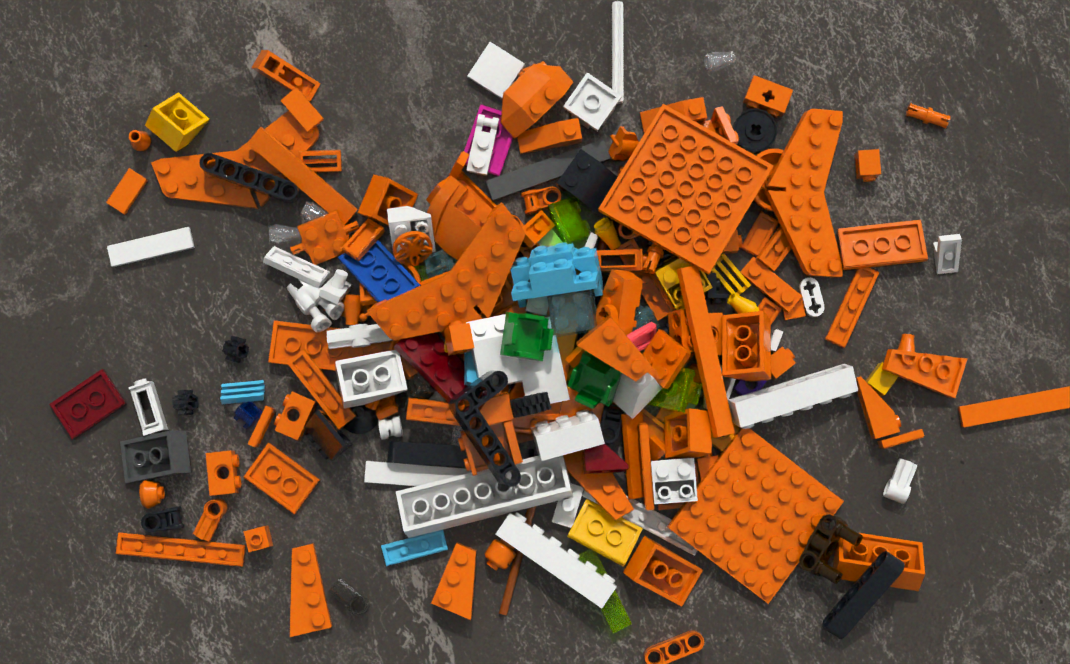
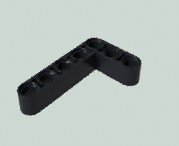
(482, 427)

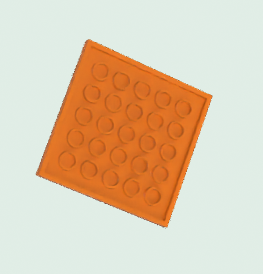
(685, 188)
(754, 513)

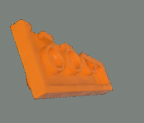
(600, 486)

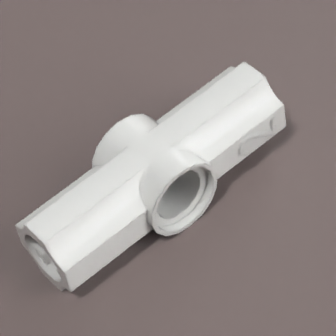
(356, 336)

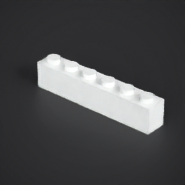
(793, 395)
(556, 560)

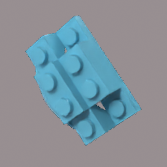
(554, 273)

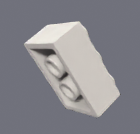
(567, 435)

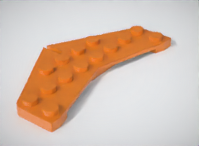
(185, 179)
(802, 202)
(471, 282)

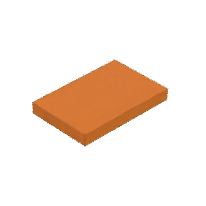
(281, 478)

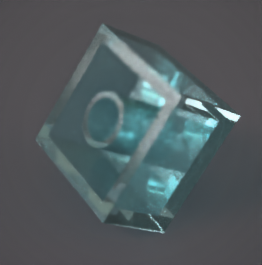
(572, 312)

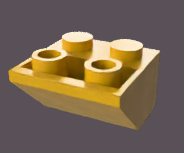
(669, 279)

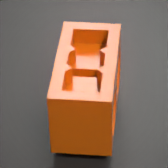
(680, 330)

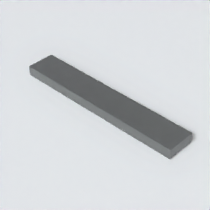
(542, 171)

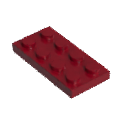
(430, 360)

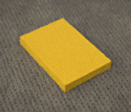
(603, 534)

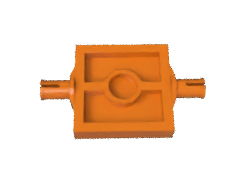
(324, 237)

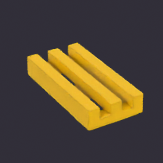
(740, 289)

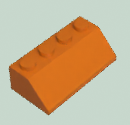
(855, 560)

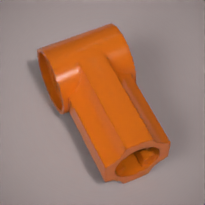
(209, 521)

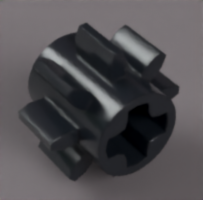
(235, 349)
(185, 402)

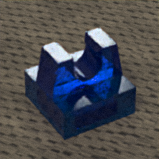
(248, 413)

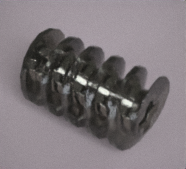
(417, 388)

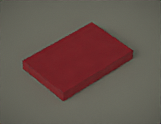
(87, 404)

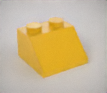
(176, 121)

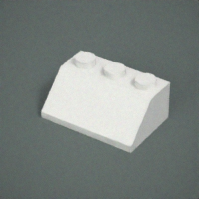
(635, 395)

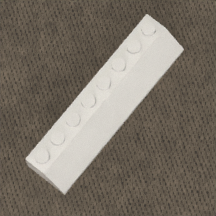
(480, 496)

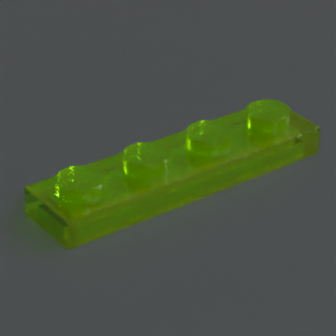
(613, 608)

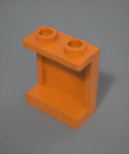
(506, 436)

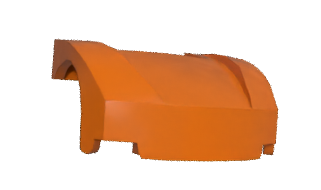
(456, 217)

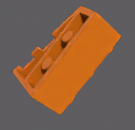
(623, 292)
(614, 348)
(457, 583)

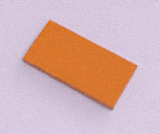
(882, 244)

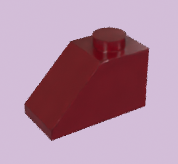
(602, 460)

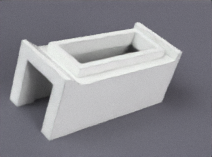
(160, 424)

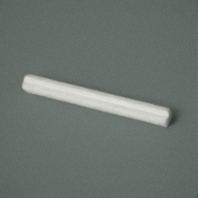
(617, 48)

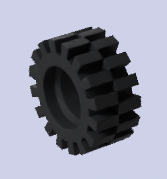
(530, 404)

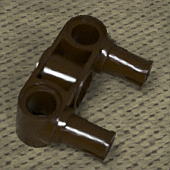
(823, 544)

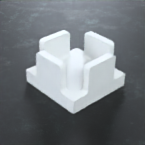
(592, 102)

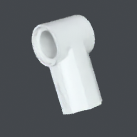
(898, 486)

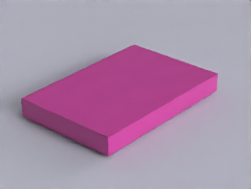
(502, 141)

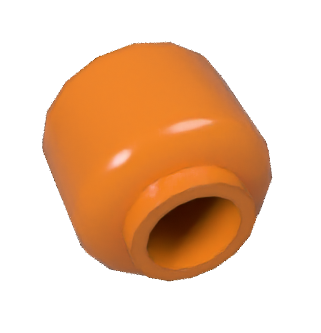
(500, 554)

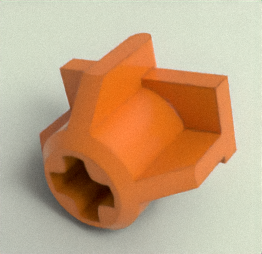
(623, 144)

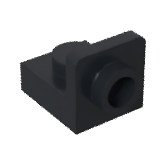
(711, 293)

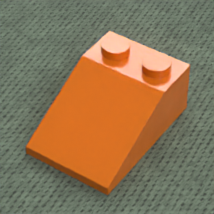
(662, 571)

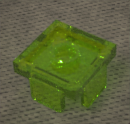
(681, 392)

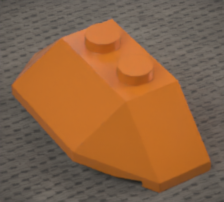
(532, 97)

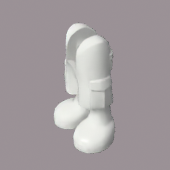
(308, 300)

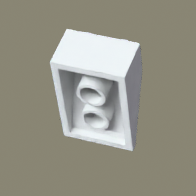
(486, 355)
(370, 378)

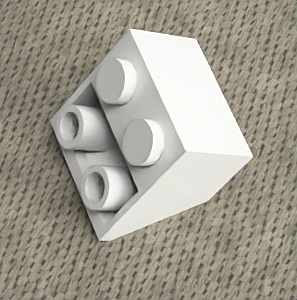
(409, 219)
(674, 481)

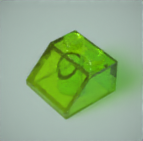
(568, 221)

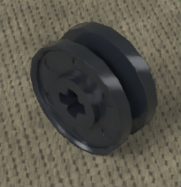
(758, 120)

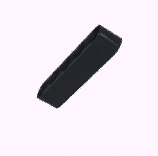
(241, 173)
(863, 594)

